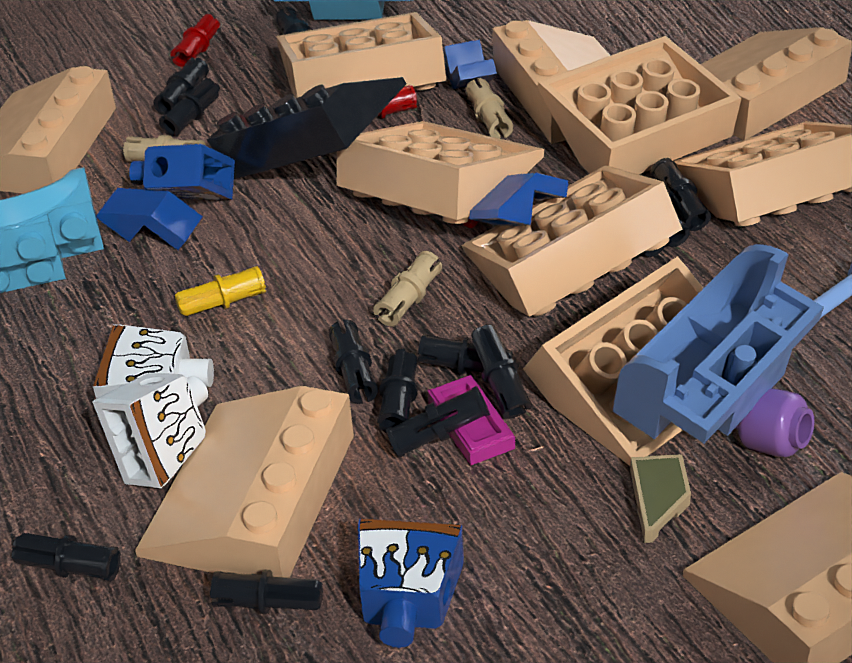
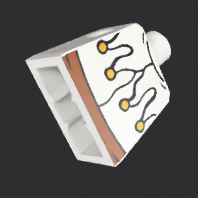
(142, 351)
(153, 425)

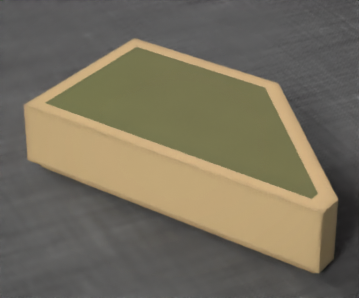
(659, 491)

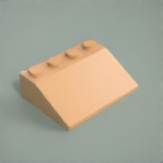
(364, 52)
(533, 52)
(780, 73)
(640, 107)
(52, 127)
(431, 167)
(772, 171)
(575, 238)
(583, 363)
(253, 484)
(789, 578)

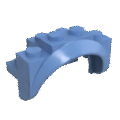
(718, 350)

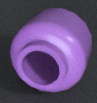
(777, 424)

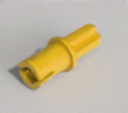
(221, 291)

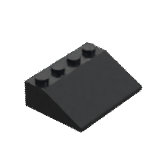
(301, 126)

